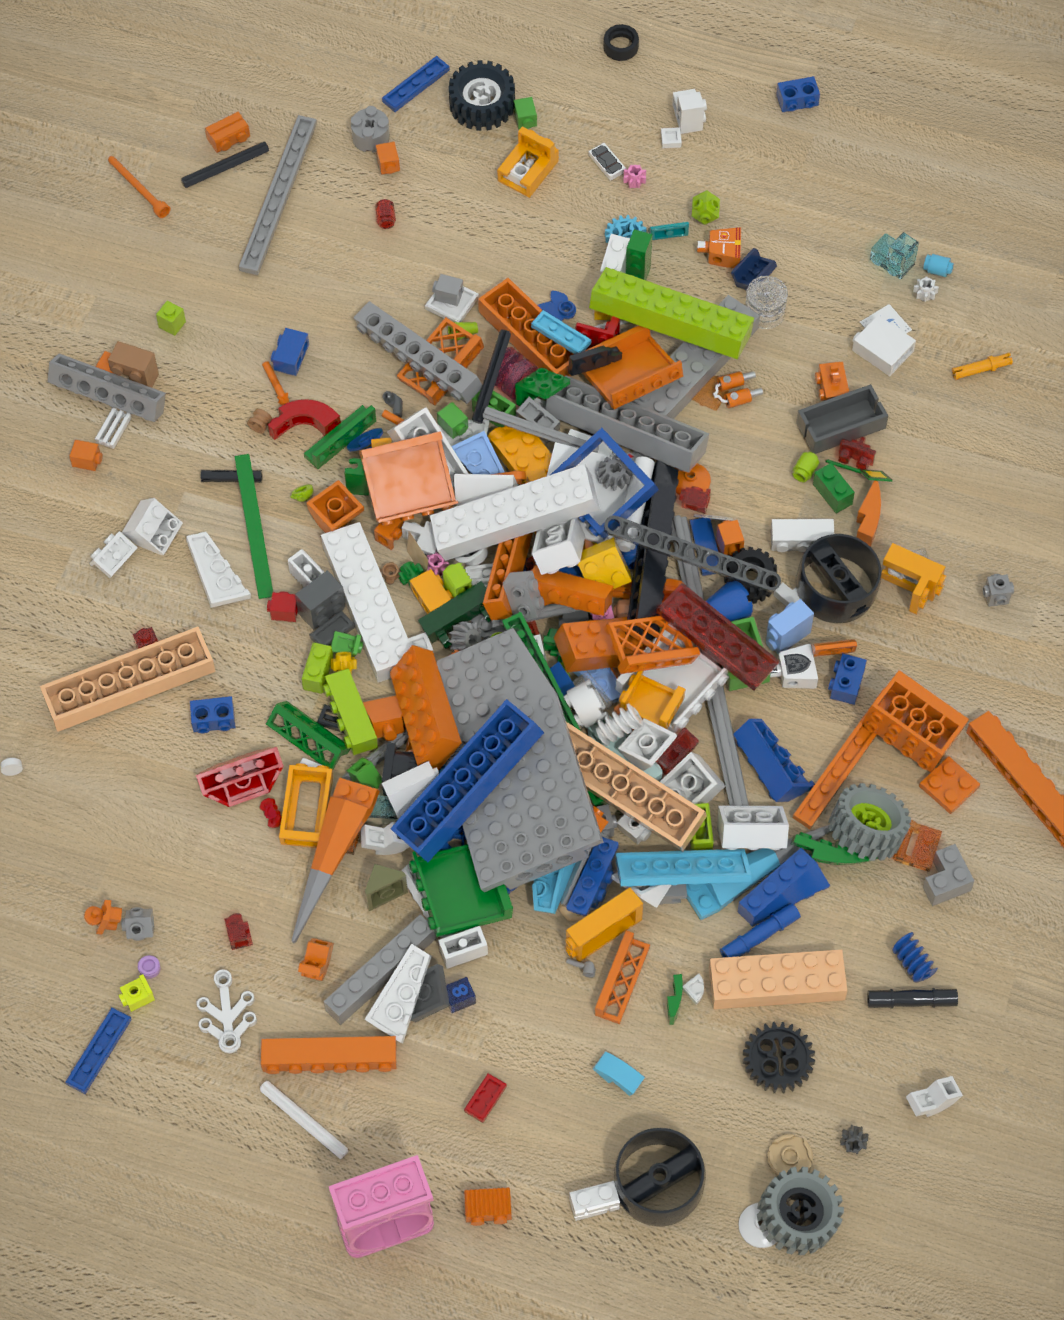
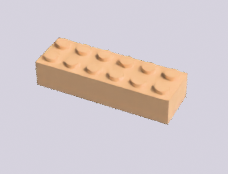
(777, 979)

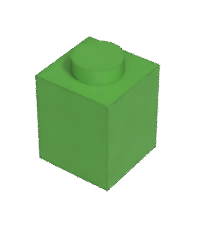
(525, 113)
(452, 420)
(365, 773)

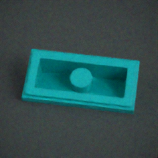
(669, 230)

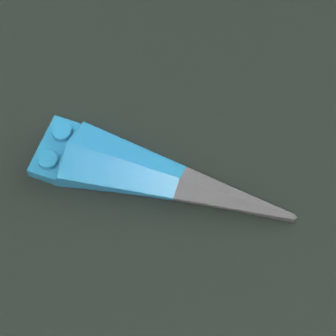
(711, 897)

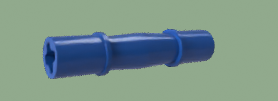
(761, 932)

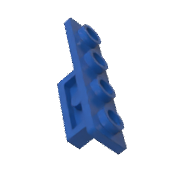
(594, 878)

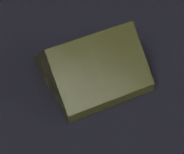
(384, 886)

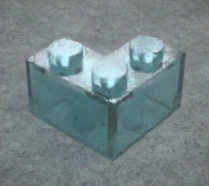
(895, 255)

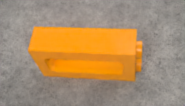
(297, 774)
(603, 925)

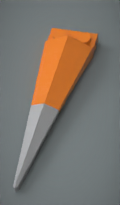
(343, 820)

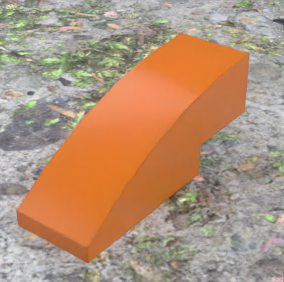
(869, 515)

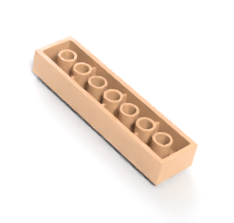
(127, 679)
(636, 792)

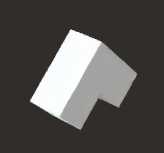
(786, 595)

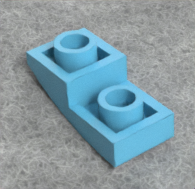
(619, 1072)

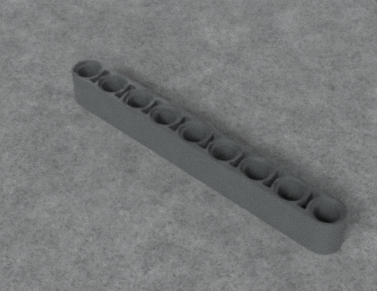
(703, 553)

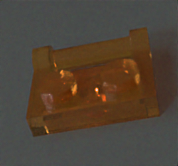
(924, 848)

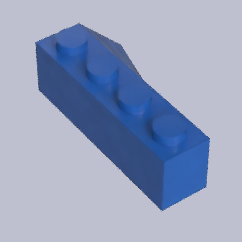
(771, 761)
(789, 883)

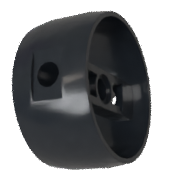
(826, 556)
(674, 1169)

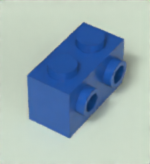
(290, 351)
(848, 678)

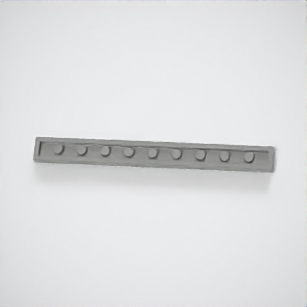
(277, 195)

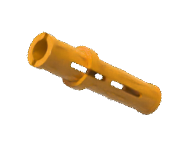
(990, 363)

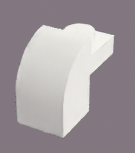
(423, 536)
(382, 840)
(935, 1098)

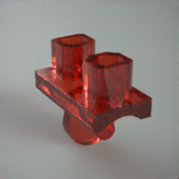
(858, 451)

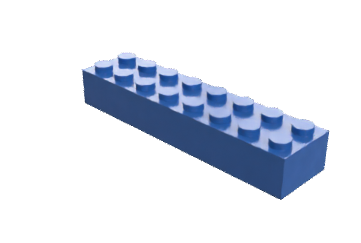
(467, 780)

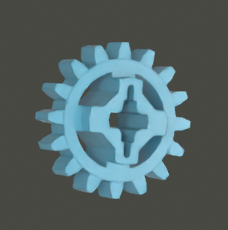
(623, 227)

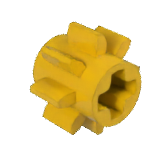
(343, 661)

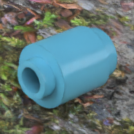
(938, 265)

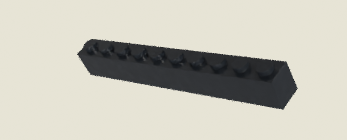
(649, 565)

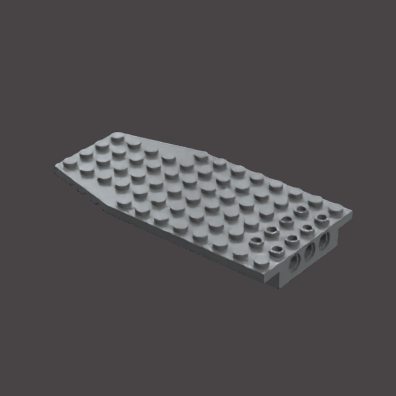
(541, 808)

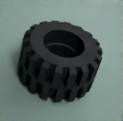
(759, 559)

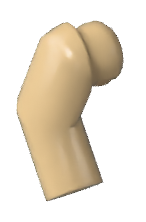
(570, 916)

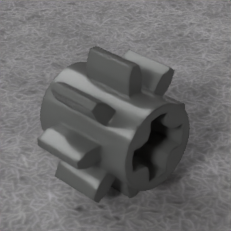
(854, 1139)

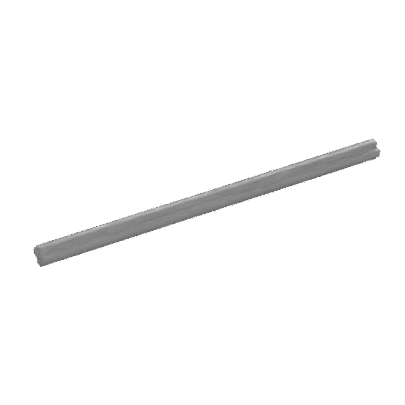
(717, 704)

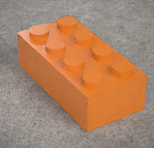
(589, 645)

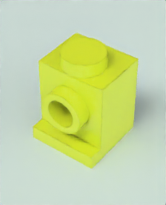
(142, 997)

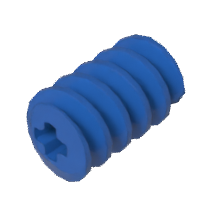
(913, 959)

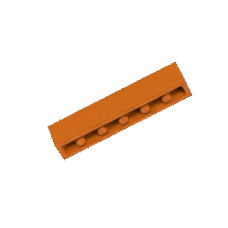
(508, 559)
(329, 1054)

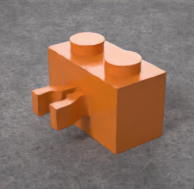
(831, 380)

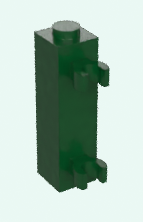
(459, 609)

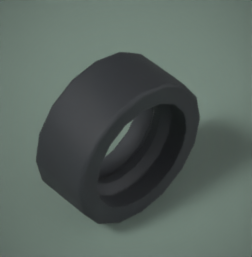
(616, 53)

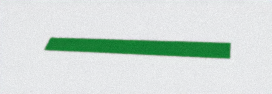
(254, 526)

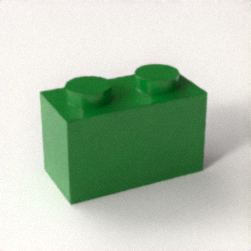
(833, 488)

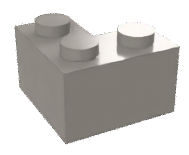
(952, 876)

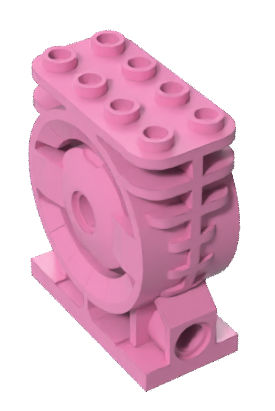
(383, 1207)

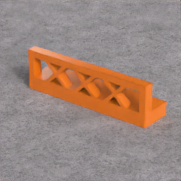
(614, 974)

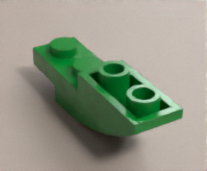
(824, 851)

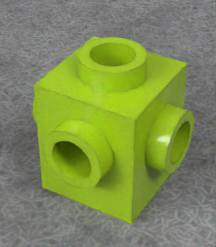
(705, 207)

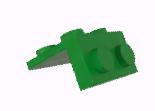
(540, 384)

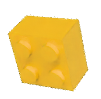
(605, 564)

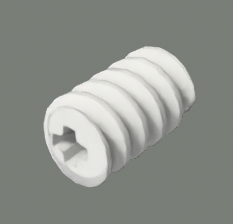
(619, 724)

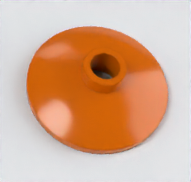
(701, 478)

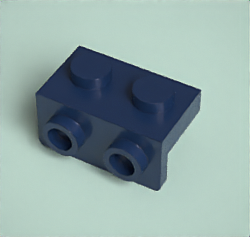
(751, 268)

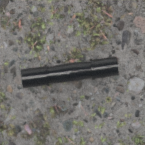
(912, 998)

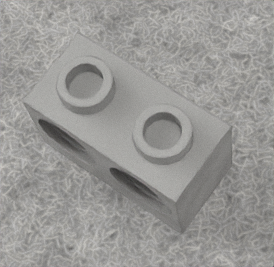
(535, 413)

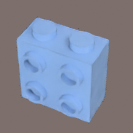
(789, 626)

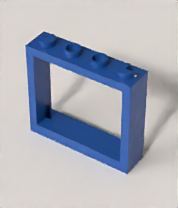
(634, 502)

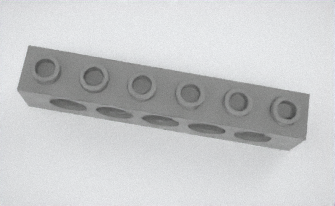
(106, 387)

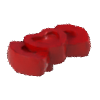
(271, 812)

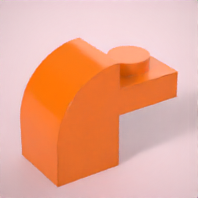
(316, 959)

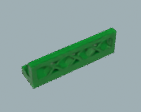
(341, 436)
(308, 727)

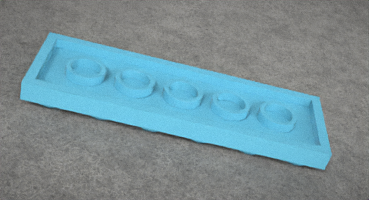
(683, 867)

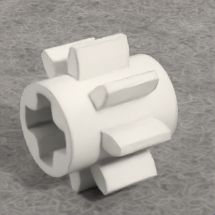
(925, 289)

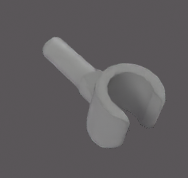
(588, 967)

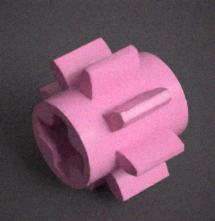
(634, 176)
(436, 559)

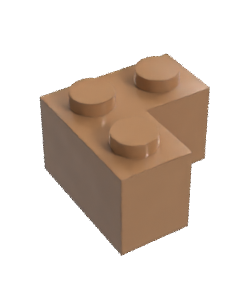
(135, 363)

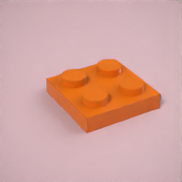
(949, 785)

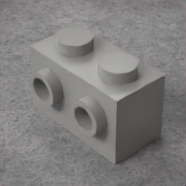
(523, 594)

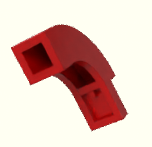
(304, 412)

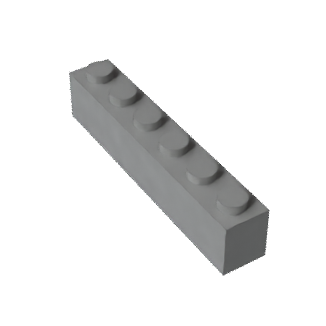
(377, 971)

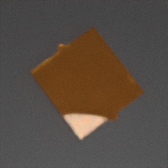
(706, 397)

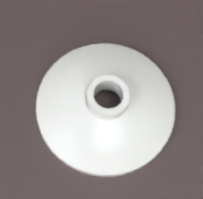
(751, 1230)

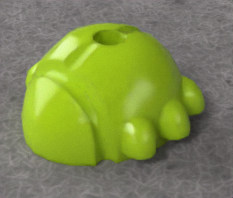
(302, 493)

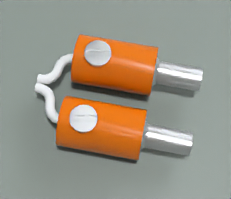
(737, 397)

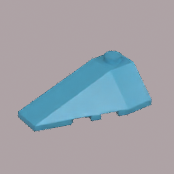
(550, 889)

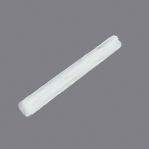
(304, 1119)

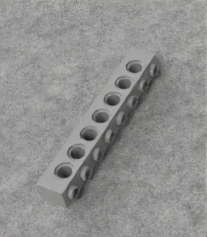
(418, 353)

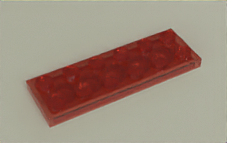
(717, 636)

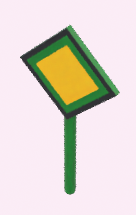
(869, 474)

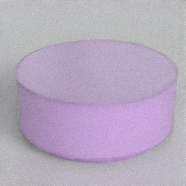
(149, 966)

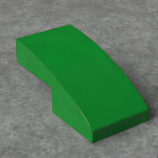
(674, 1002)

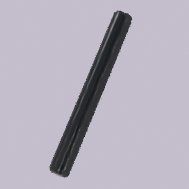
(224, 164)
(491, 375)

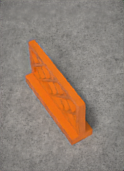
(464, 357)
(654, 660)

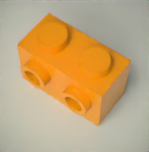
(430, 591)

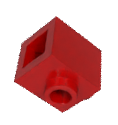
(282, 607)

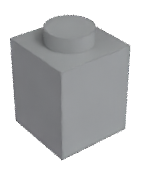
(448, 289)

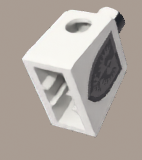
(797, 668)

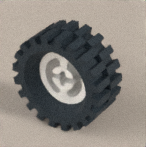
(482, 83)

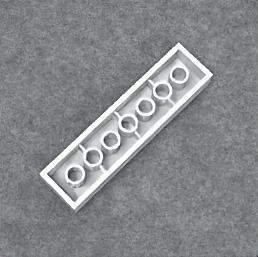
(514, 512)
(366, 598)

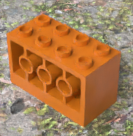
(914, 721)

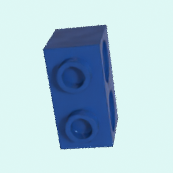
(798, 94)
(212, 709)

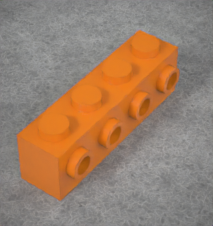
(574, 591)

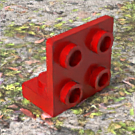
(600, 335)

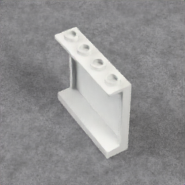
(698, 679)

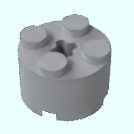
(369, 129)

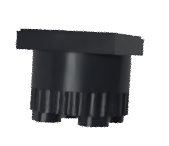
(396, 763)

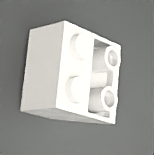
(152, 526)

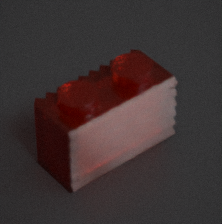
(677, 751)

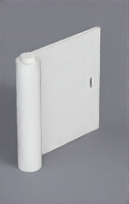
(608, 499)

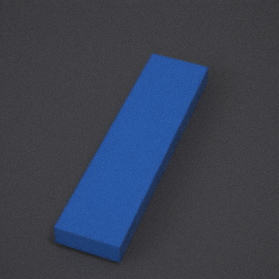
(415, 84)
(98, 1050)

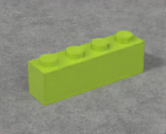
(350, 711)

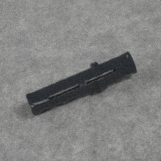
(227, 476)

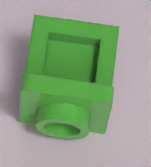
(346, 643)

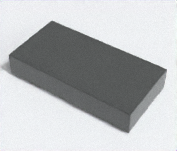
(338, 623)

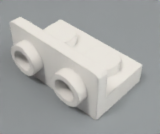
(114, 554)

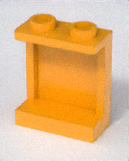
(652, 699)

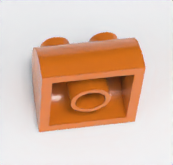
(334, 507)

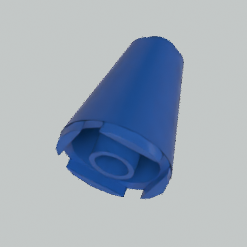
(732, 601)

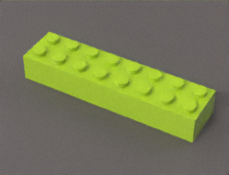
(671, 313)

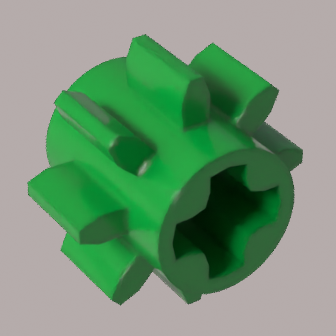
(409, 571)

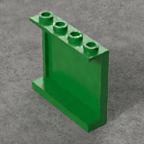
(454, 893)

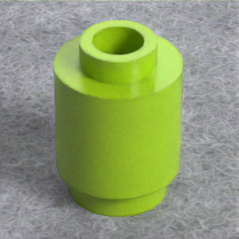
(805, 466)

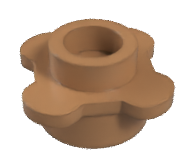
(390, 567)

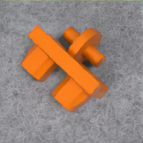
(106, 916)

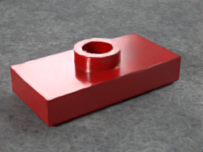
(485, 1098)

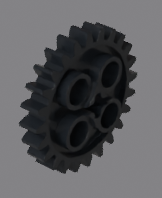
(798, 1055)

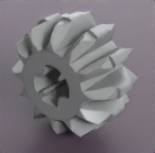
(613, 473)
(465, 635)

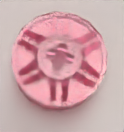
(512, 371)

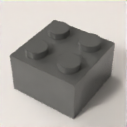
(320, 600)

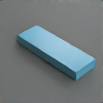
(560, 333)

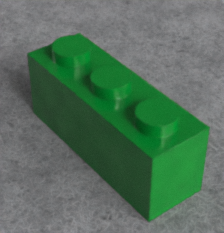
(639, 254)

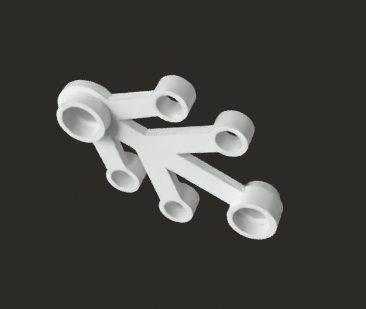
(227, 1015)

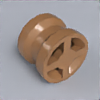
(259, 420)

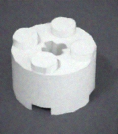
(586, 703)

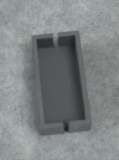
(841, 418)

